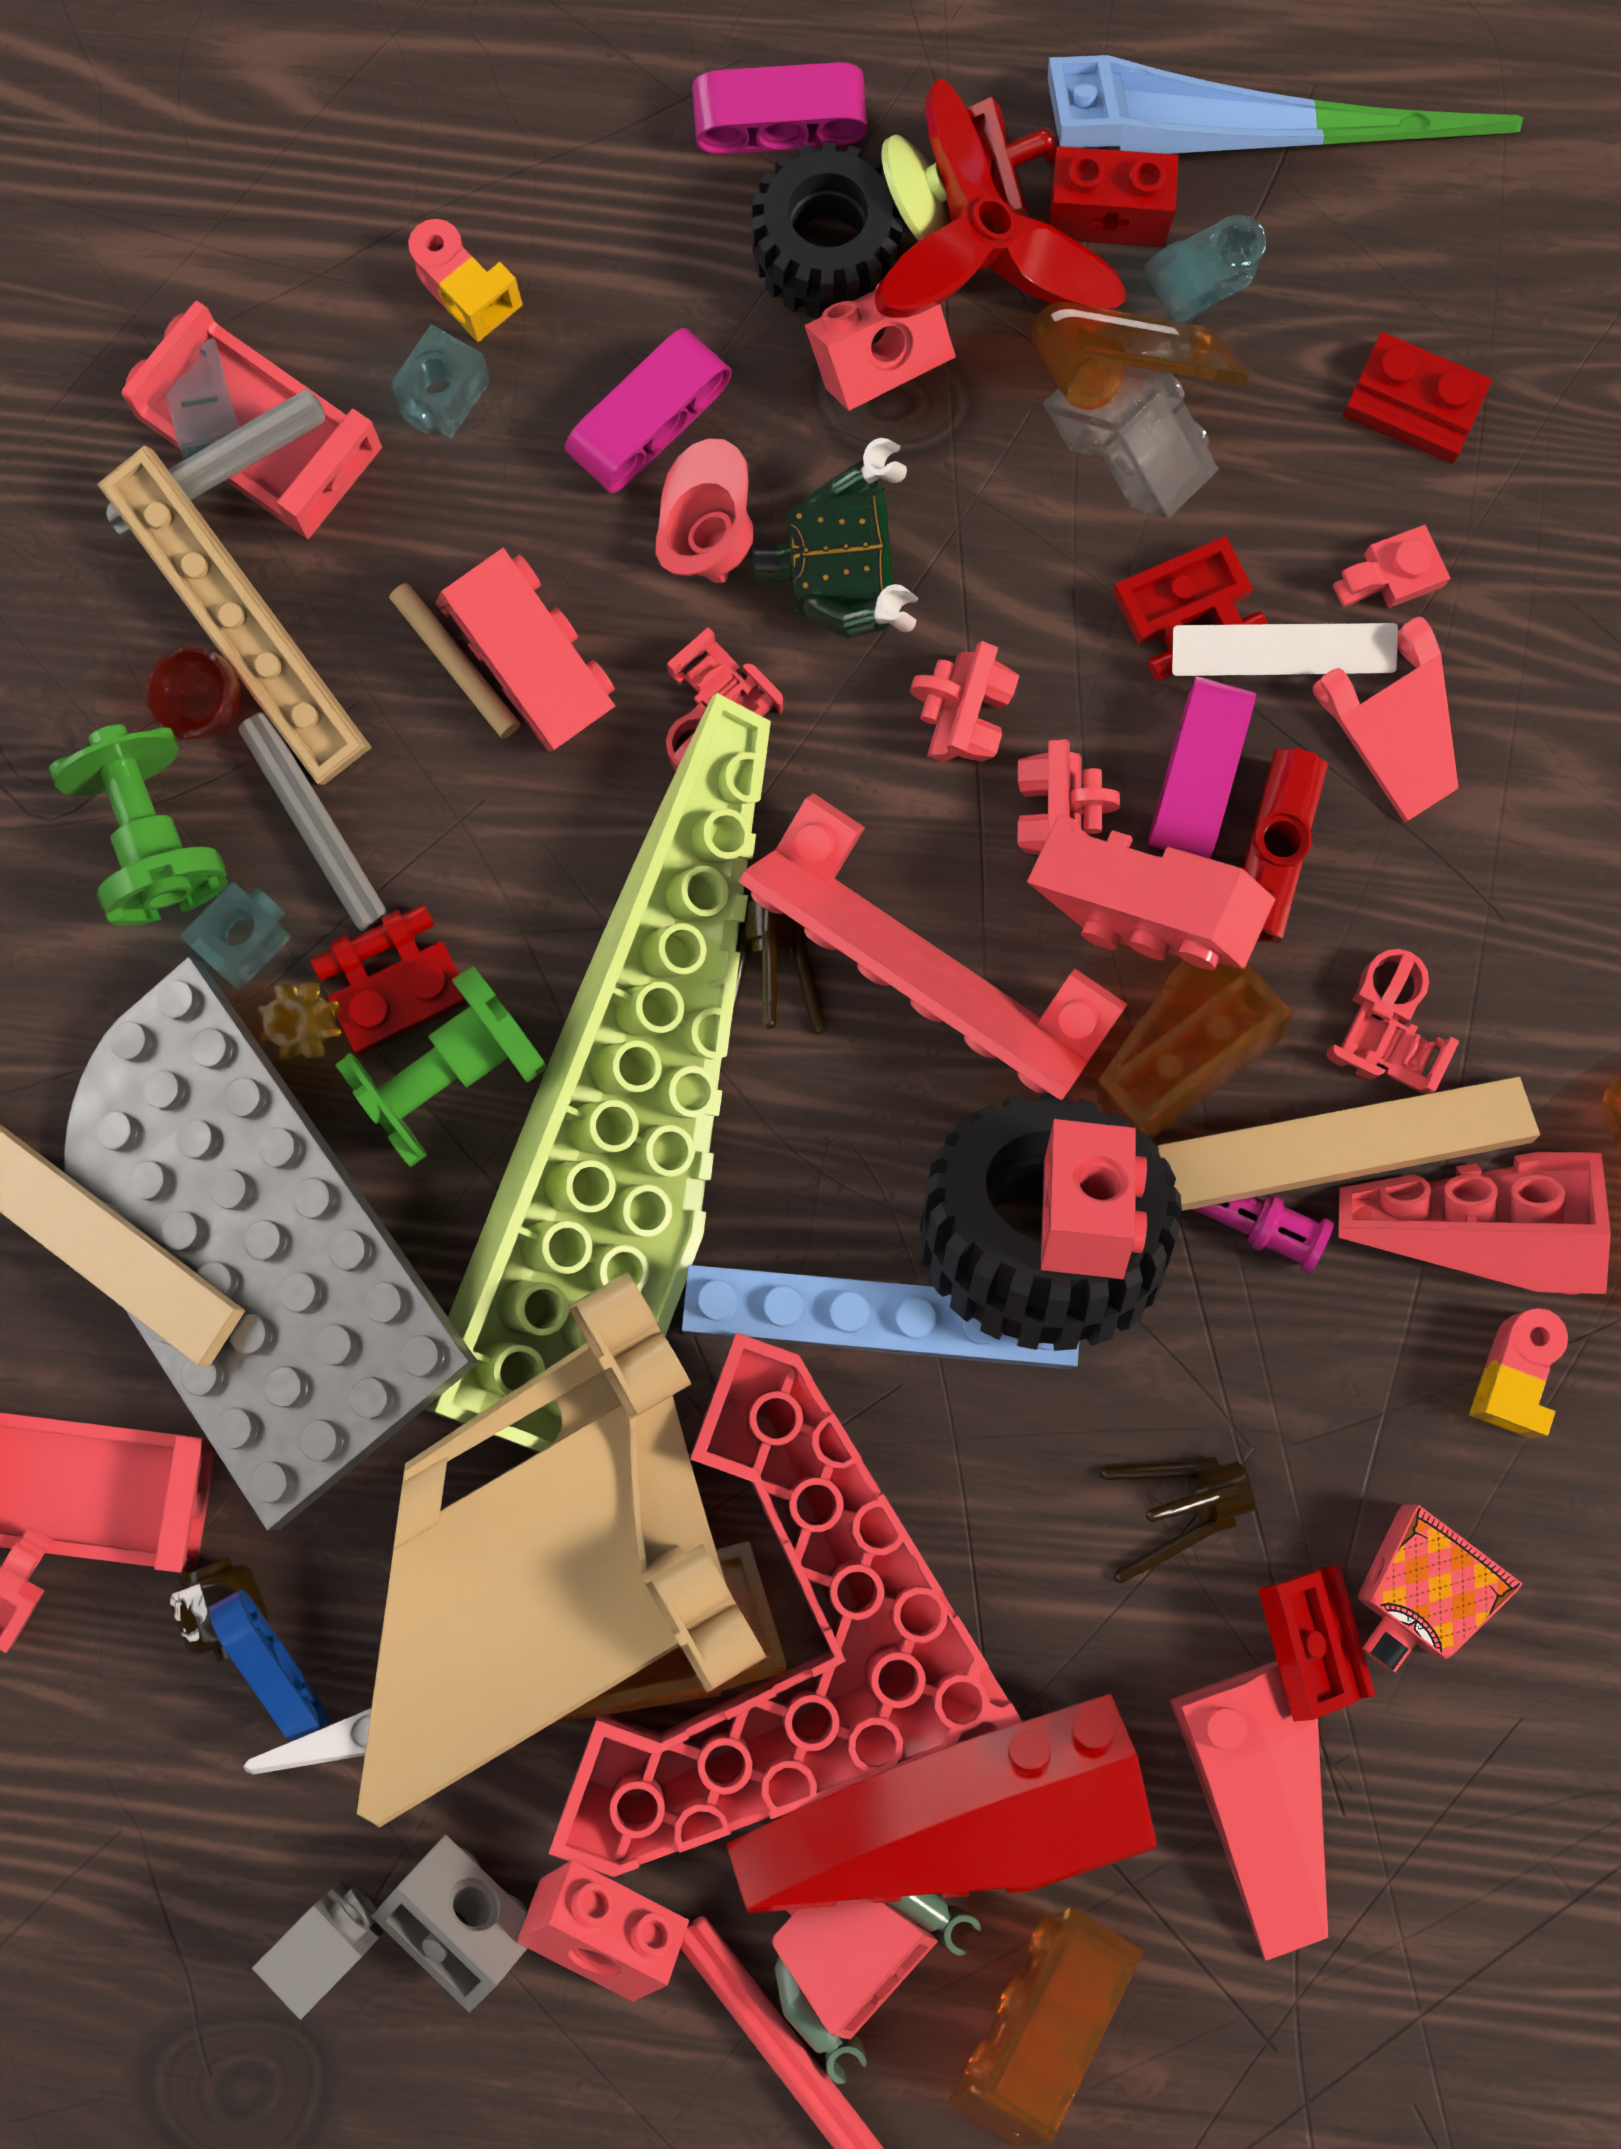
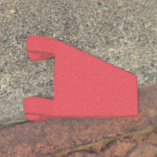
(1402, 728)

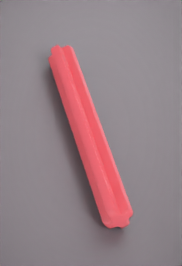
(775, 2038)

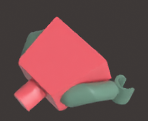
(849, 1959)

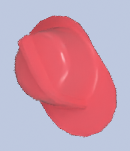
(705, 512)

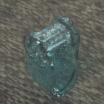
(1199, 271)

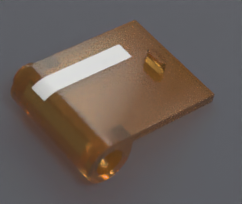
(1092, 346)

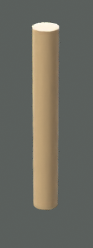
(454, 660)

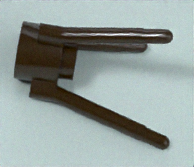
(769, 939)
(1216, 1494)

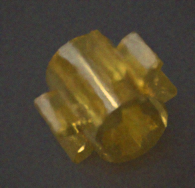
(291, 1006)

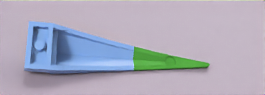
(1159, 111)

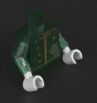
(842, 551)

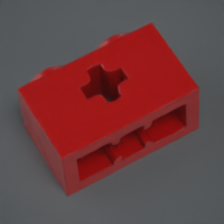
(1113, 195)

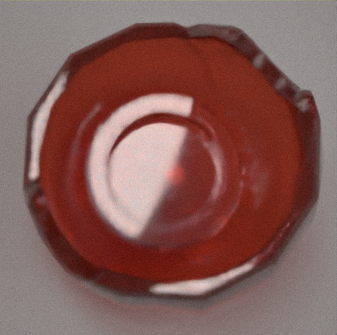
(193, 693)

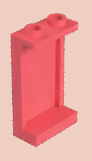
(296, 481)
(105, 1490)

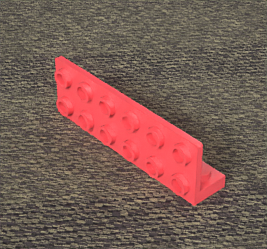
(803, 885)

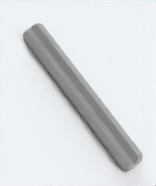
(240, 449)
(313, 821)

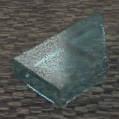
(201, 403)

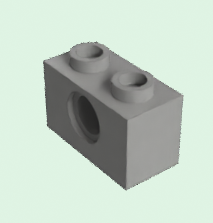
(423, 1922)
(320, 1948)

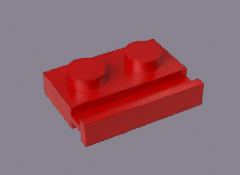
(1417, 397)
(1316, 1643)

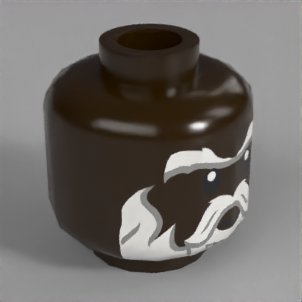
(202, 1589)

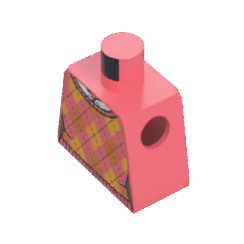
(1429, 1589)

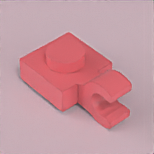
(1396, 567)
(18, 1595)

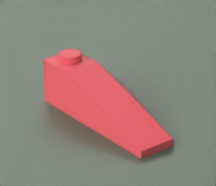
(1517, 1224)
(1264, 1801)

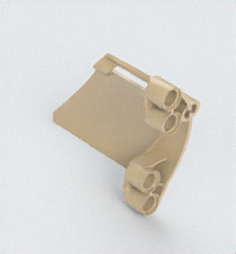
(549, 1571)

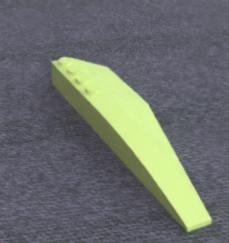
(630, 1097)

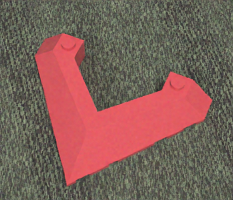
(885, 1692)

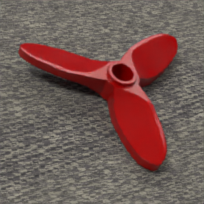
(987, 234)

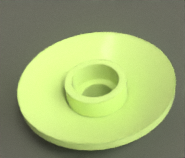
(915, 187)

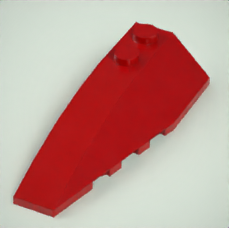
(968, 1818)

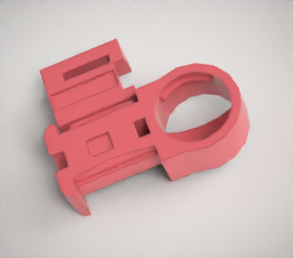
(716, 675)
(1388, 1039)

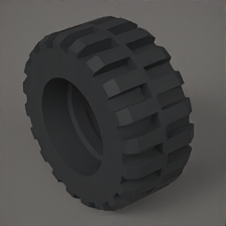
(996, 1269)

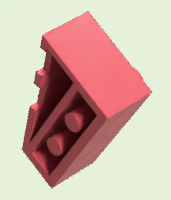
(527, 648)
(1151, 902)

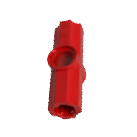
(1288, 811)

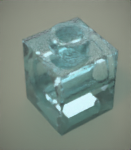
(440, 359)
(210, 930)

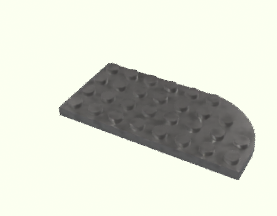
(228, 1174)

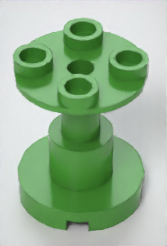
(147, 845)
(463, 1049)

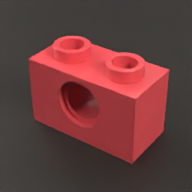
(862, 371)
(1092, 1199)
(603, 1931)

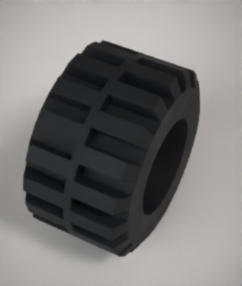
(824, 186)

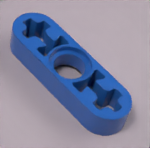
(267, 1666)

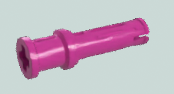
(1264, 1232)

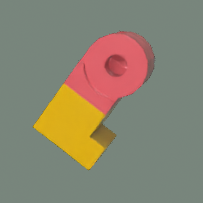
(459, 282)
(1518, 1373)

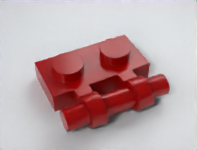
(1182, 592)
(395, 998)

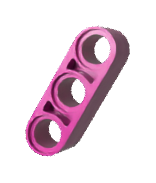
(779, 108)
(648, 410)
(1202, 767)

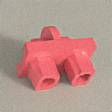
(954, 701)
(1060, 778)

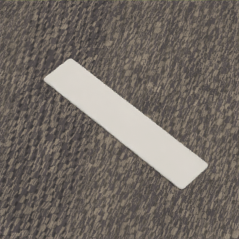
(1284, 649)

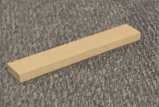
(234, 615)
(1350, 1143)
(113, 1253)

